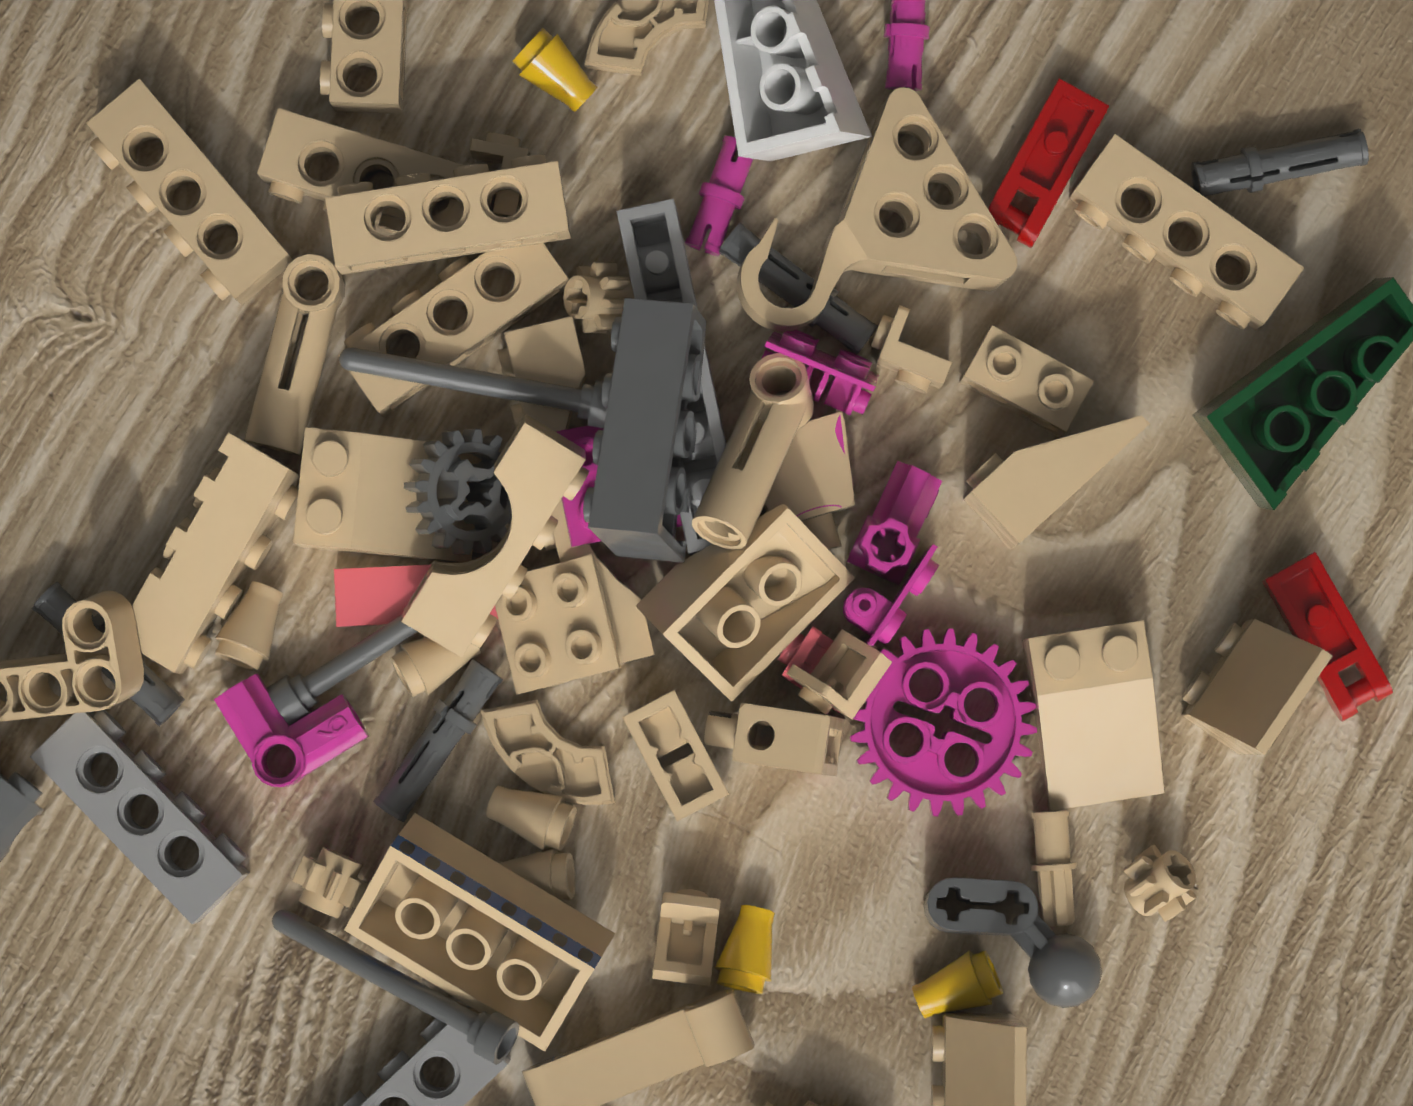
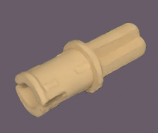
(1054, 867)

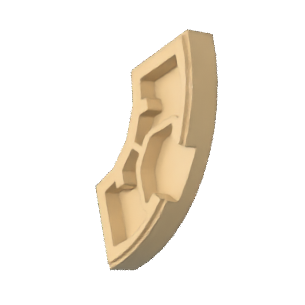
(636, 27)
(546, 758)

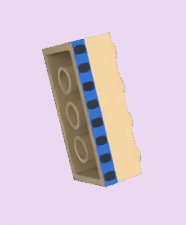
(478, 930)

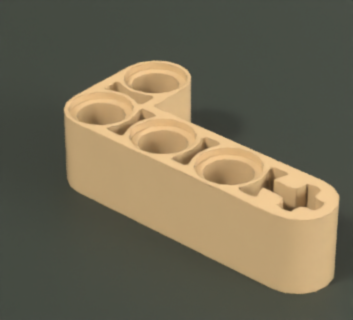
(80, 666)
(643, 1054)

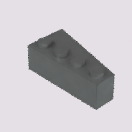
(647, 430)

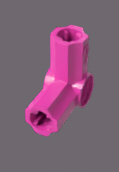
(891, 533)
(312, 739)

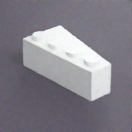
(785, 79)

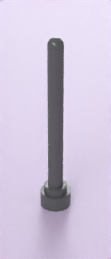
(584, 401)
(298, 694)
(488, 1033)

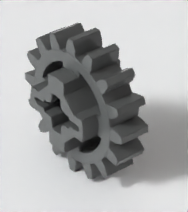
(443, 489)

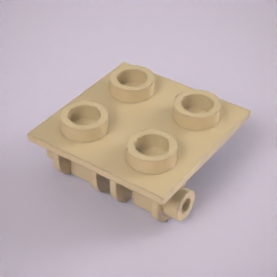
(557, 626)

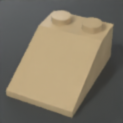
(1037, 480)
(357, 497)
(746, 604)
(1253, 686)
(1095, 714)
(980, 1060)

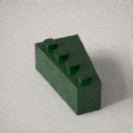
(1296, 400)

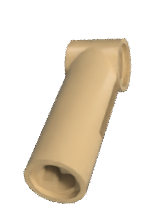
(280, 414)
(754, 451)

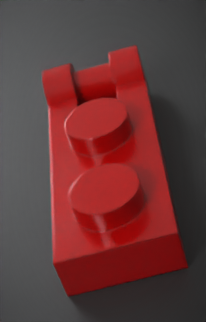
(1047, 159)
(1320, 617)

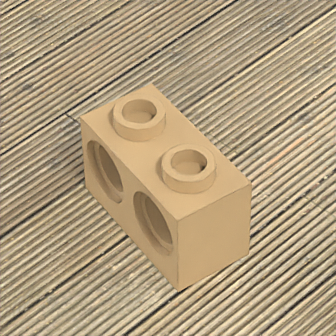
(380, 50)
(1026, 381)
(675, 755)

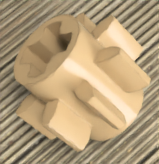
(597, 296)
(330, 882)
(1159, 883)

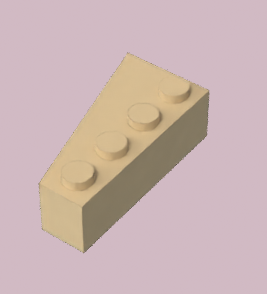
(212, 554)

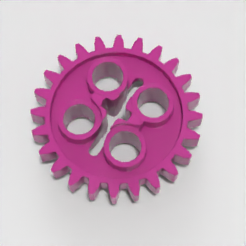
(925, 771)

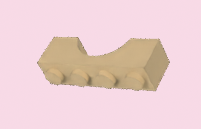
(457, 598)

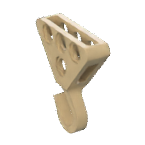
(899, 183)

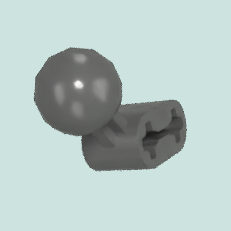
(1061, 966)

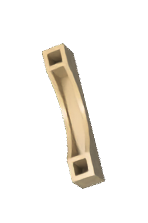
(553, 356)

